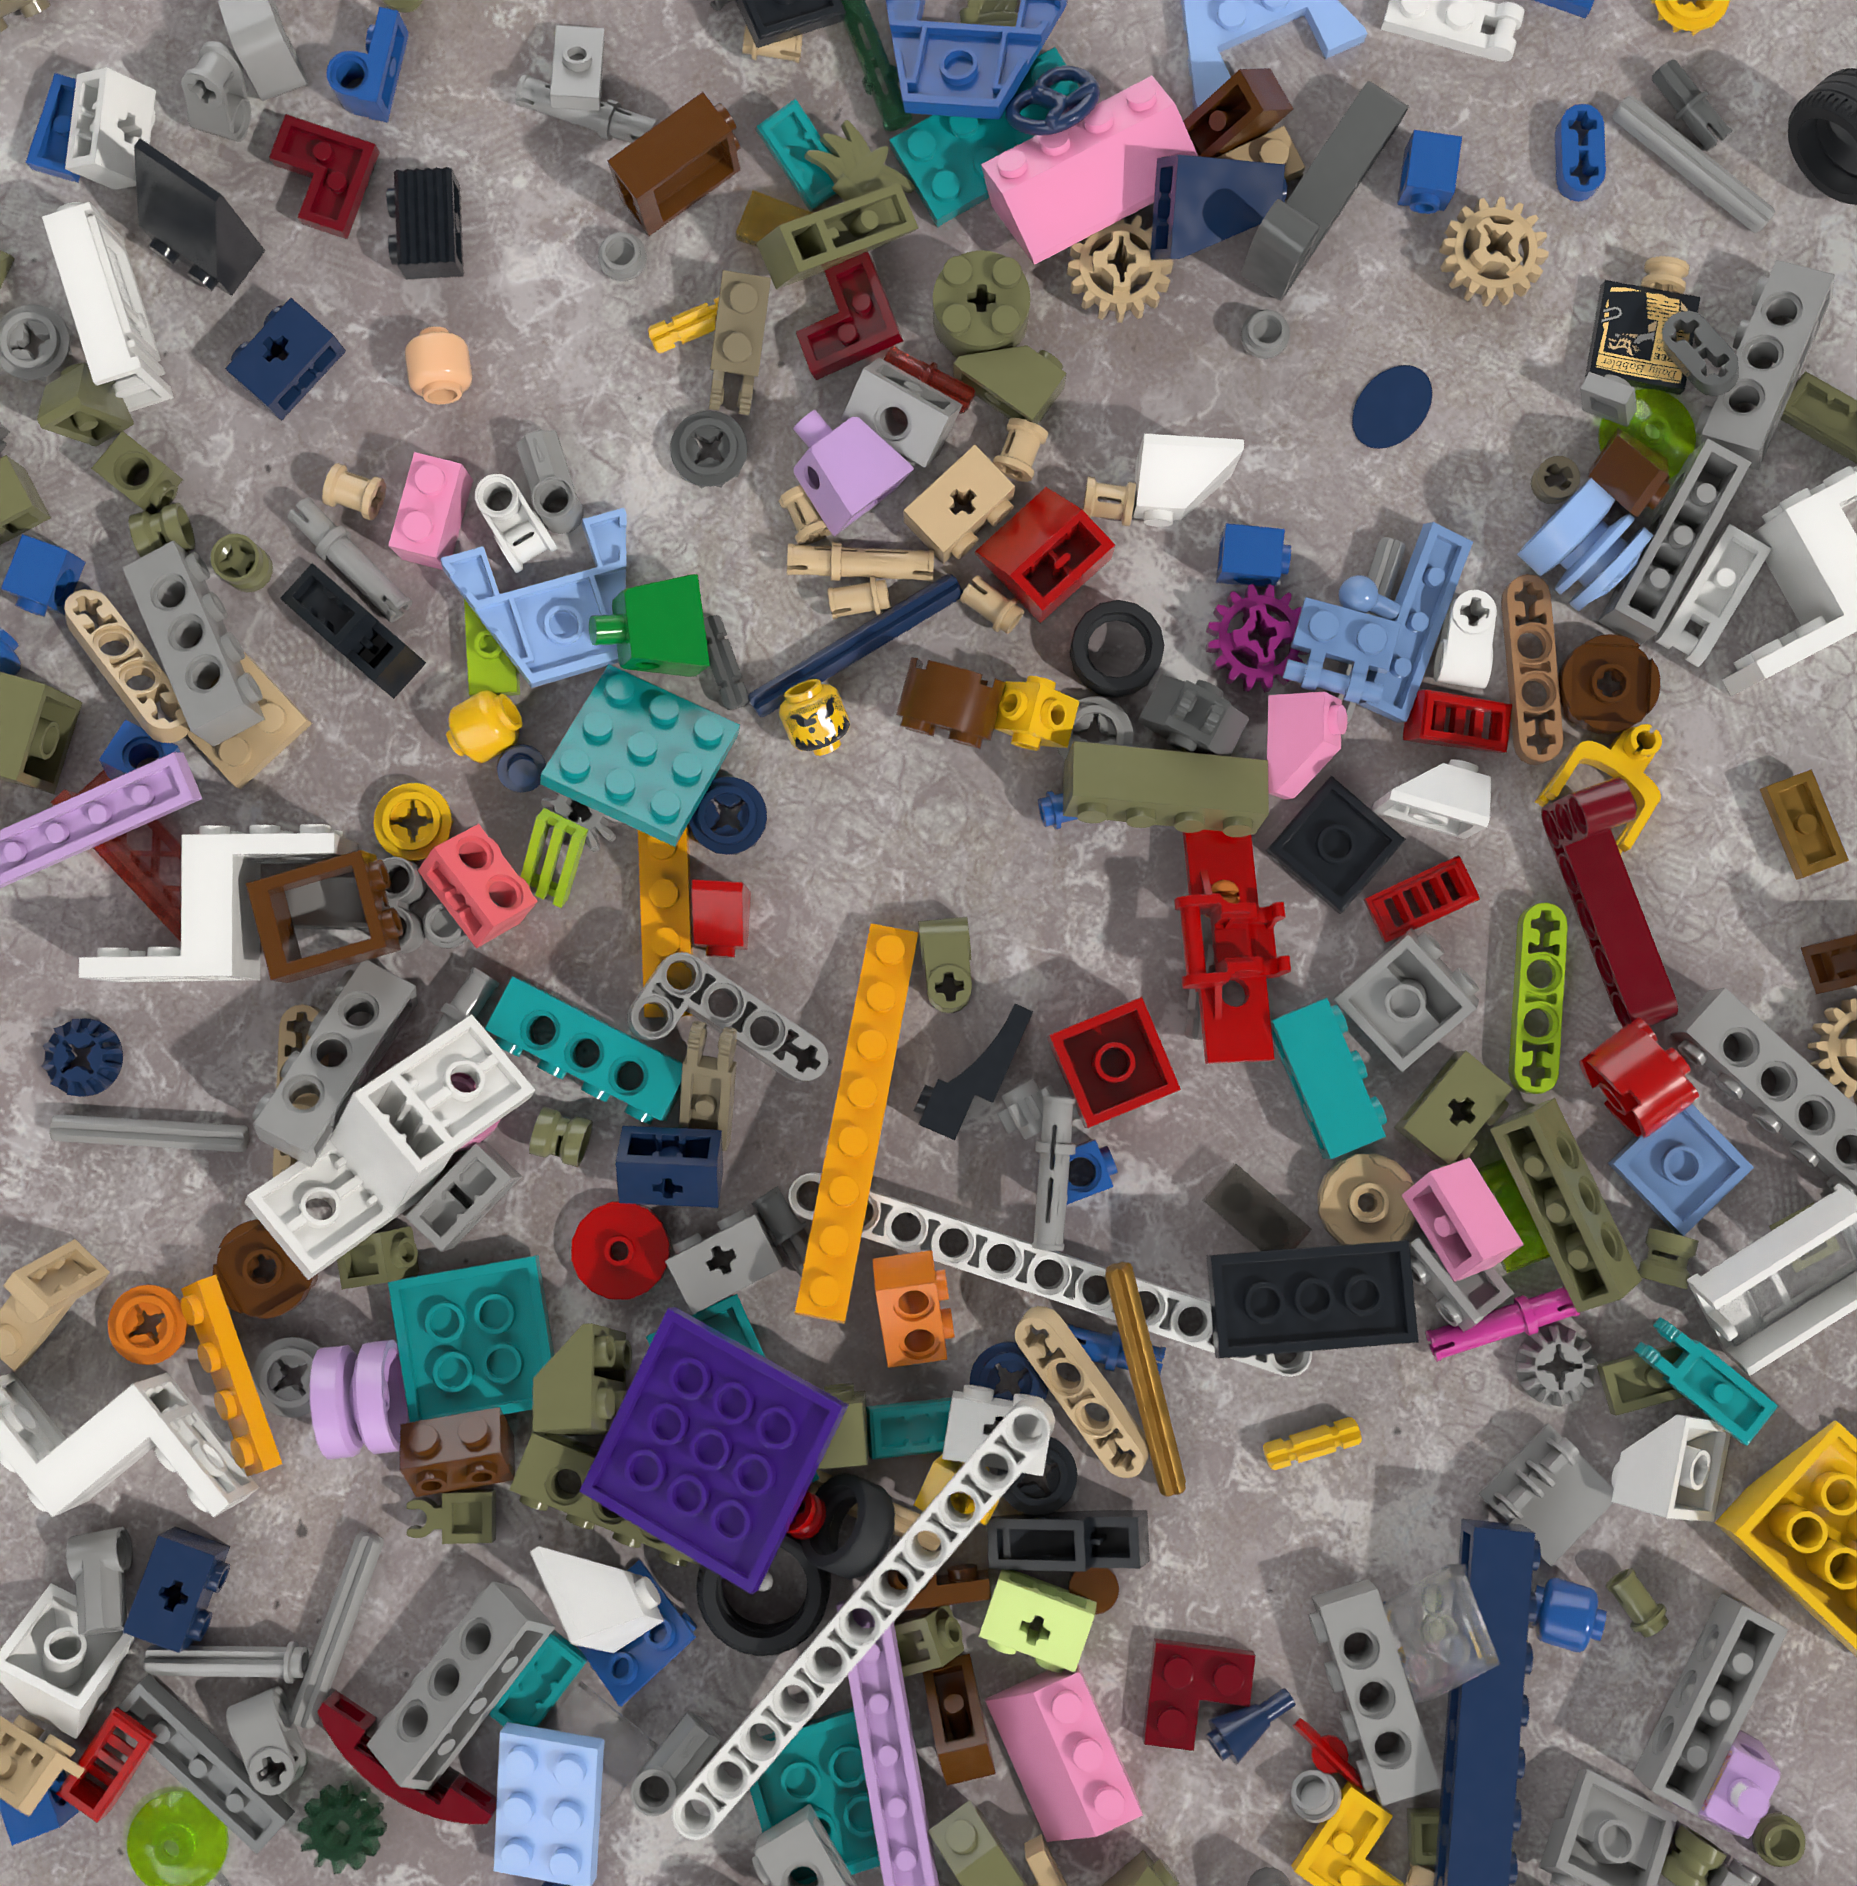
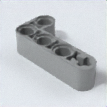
(263, 46)
(744, 1012)

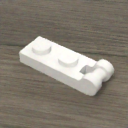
(1457, 24)
(1714, 593)

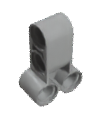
(338, 905)

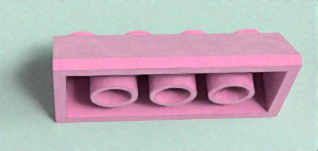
(1088, 175)

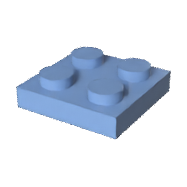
(1681, 1169)

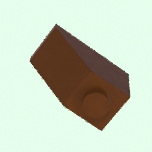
(1237, 112)
(958, 1721)

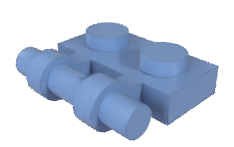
(1343, 636)

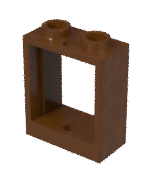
(676, 162)
(277, 928)

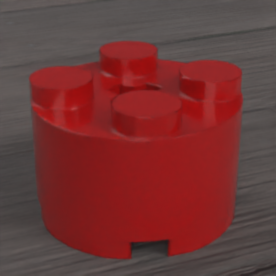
(1639, 1078)

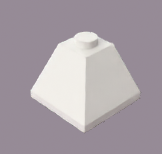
(1179, 474)
(1444, 799)
(1674, 1470)
(598, 1602)
(55, 1669)

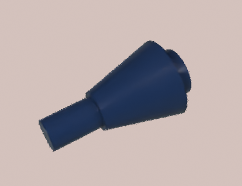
(1239, 1730)

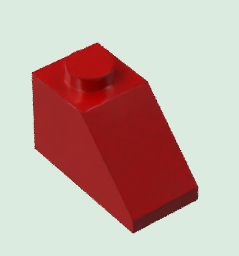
(720, 917)

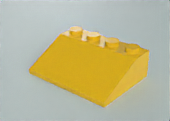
(1804, 1528)

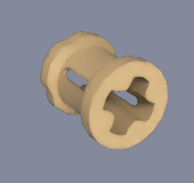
(1020, 449)
(354, 491)
(1122, 494)
(804, 516)

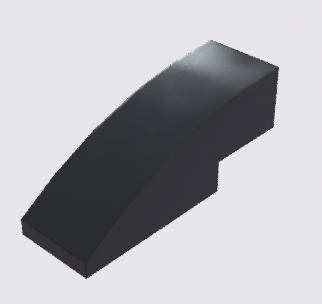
(1069, 1540)

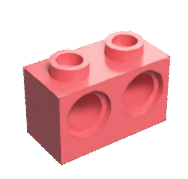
(470, 890)

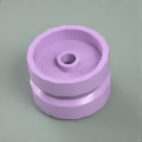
(357, 1399)

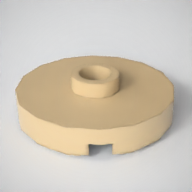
(1347, 1181)

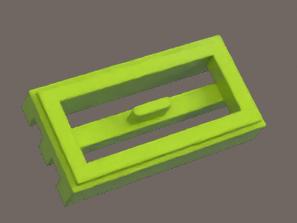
(544, 882)

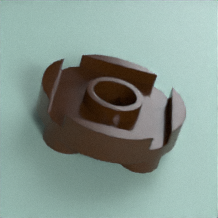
(1629, 665)
(255, 1295)

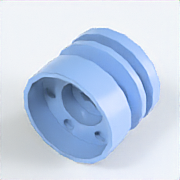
(1585, 545)

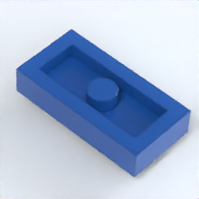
(52, 133)

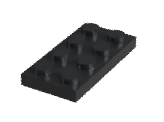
(1312, 1299)

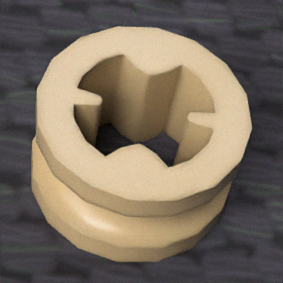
(1666, 274)

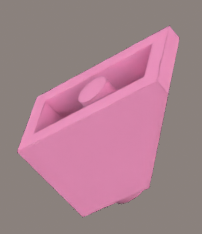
(1301, 739)

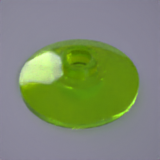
(1670, 418)
(188, 1823)

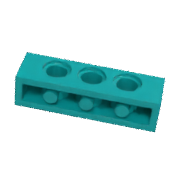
(526, 1004)

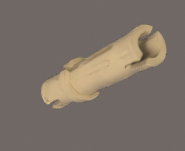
(859, 562)

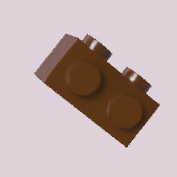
(457, 1452)

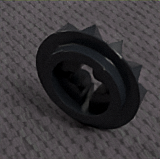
(1060, 1481)

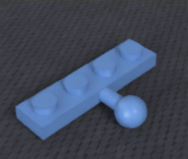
(1418, 606)

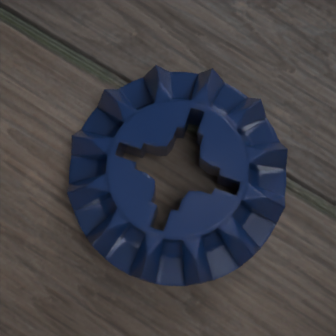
(752, 817)
(104, 1058)
(1009, 1355)

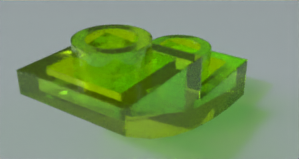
(1511, 1201)

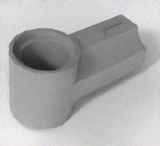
(549, 480)
(99, 1568)
(675, 1762)

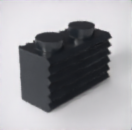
(426, 223)

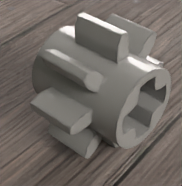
(1024, 1108)

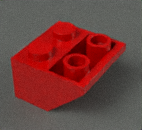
(1046, 552)

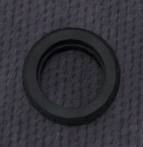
(1825, 136)
(764, 1638)

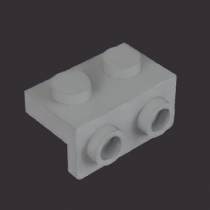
(1461, 1301)

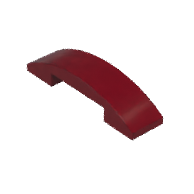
(347, 1728)

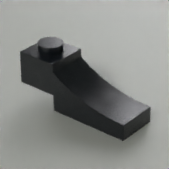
(353, 630)
(948, 1103)

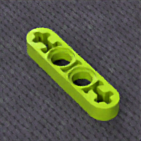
(1545, 999)

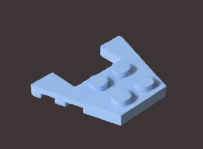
(1222, 24)
(548, 622)

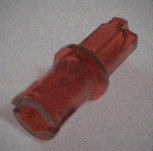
(932, 376)

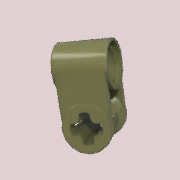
(946, 954)

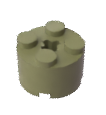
(985, 280)

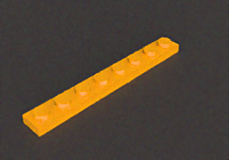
(856, 1124)

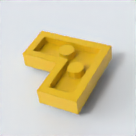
(1341, 1844)

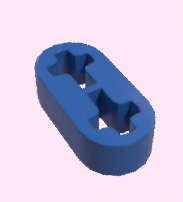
(1590, 152)

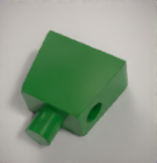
(656, 628)

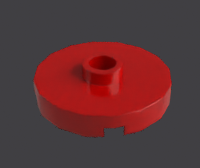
(647, 1246)

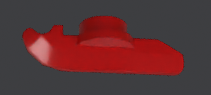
(1328, 1753)

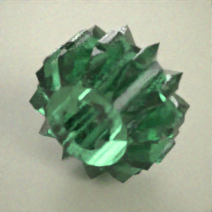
(331, 1844)

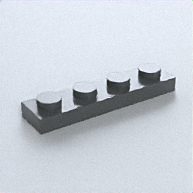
(205, 1765)

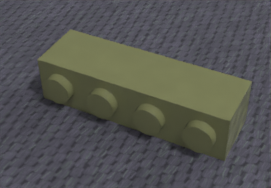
(1165, 788)

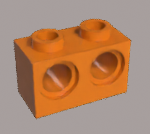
(910, 1308)

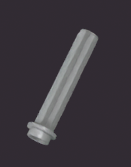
(229, 1661)

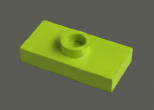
(486, 661)

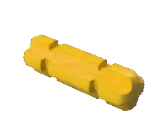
(684, 327)
(1312, 1443)

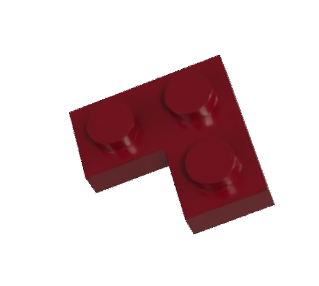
(338, 170)
(859, 328)
(1181, 1678)

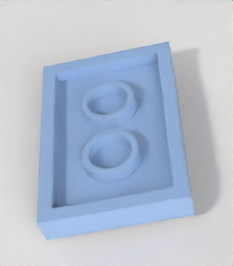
(548, 1805)

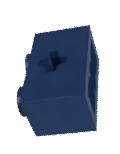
(278, 382)
(669, 1166)
(157, 1609)

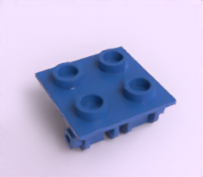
(647, 1655)

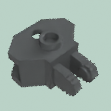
(1193, 717)

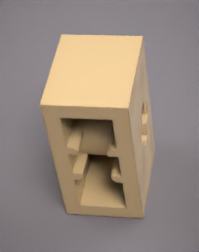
(968, 479)

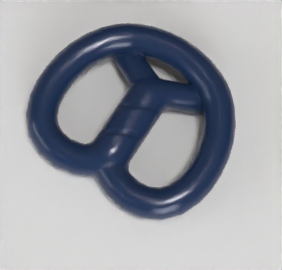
(1064, 110)

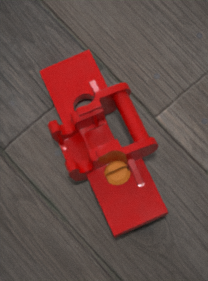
(1243, 945)

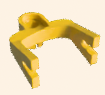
(1617, 761)

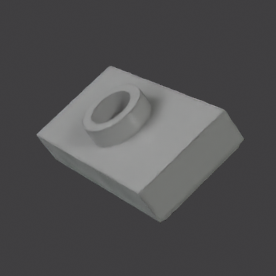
(577, 68)

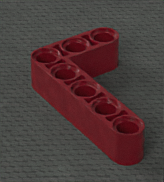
(1606, 900)

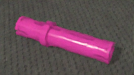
(1521, 1316)

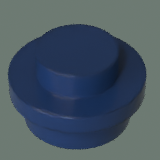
(521, 768)

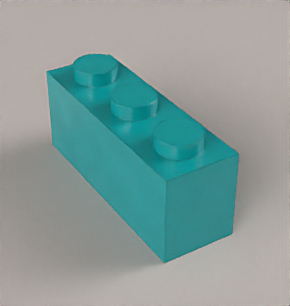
(1328, 1078)

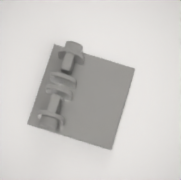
(1550, 1492)

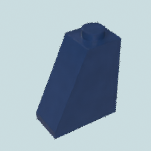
(1209, 201)

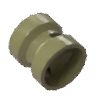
(158, 529)
(233, 556)
(560, 1136)
(1664, 1269)
(1691, 1859)

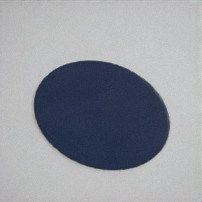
(1392, 407)

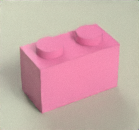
(430, 510)
(1462, 1219)

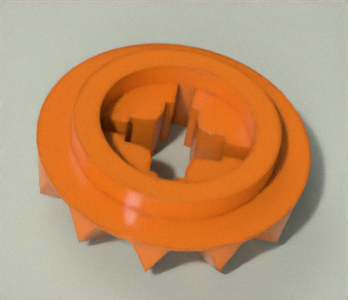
(127, 1317)

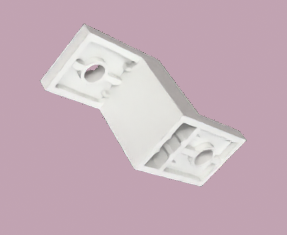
(1815, 569)
(216, 910)
(390, 1145)
(146, 1415)

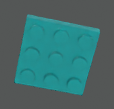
(640, 755)
(471, 1337)
(826, 1771)

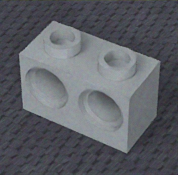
(463, 1196)

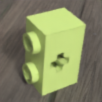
(1064, 1627)

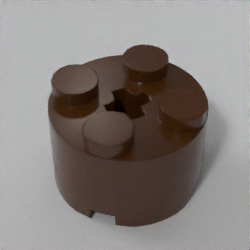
(950, 701)

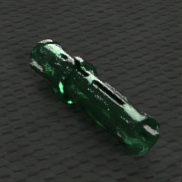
(891, 104)

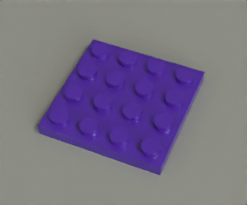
(713, 1449)

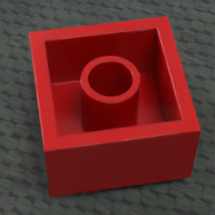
(1113, 1063)

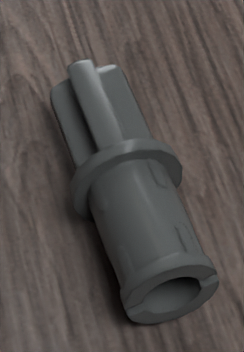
(1690, 104)
(784, 1226)

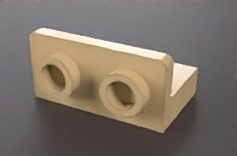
(29, 1764)

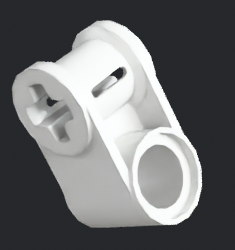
(517, 527)
(1464, 649)

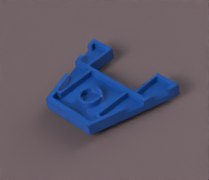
(962, 65)

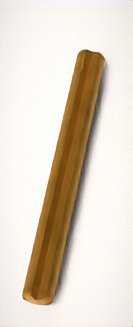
(1145, 1378)

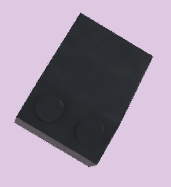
(192, 222)

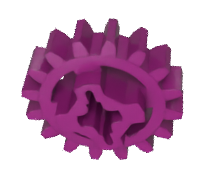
(1237, 643)

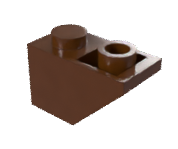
(1631, 473)

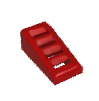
(1428, 720)
(1460, 880)
(87, 1795)

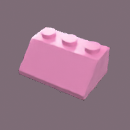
(1064, 1756)

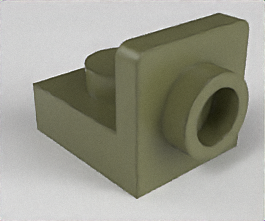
(380, 1259)
(928, 1640)

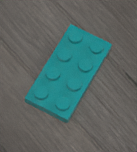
(947, 151)

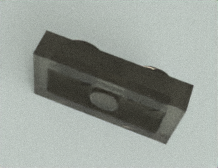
(1255, 1212)

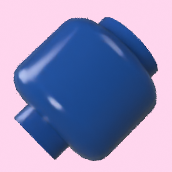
(1568, 1615)

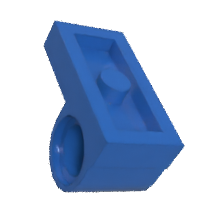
(379, 68)

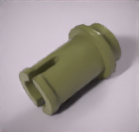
(1638, 1604)

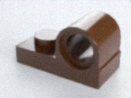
(961, 1585)

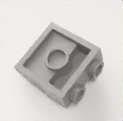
(1409, 998)
(1607, 1837)

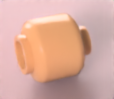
(438, 365)

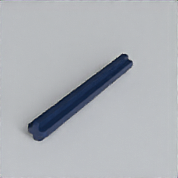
(859, 642)

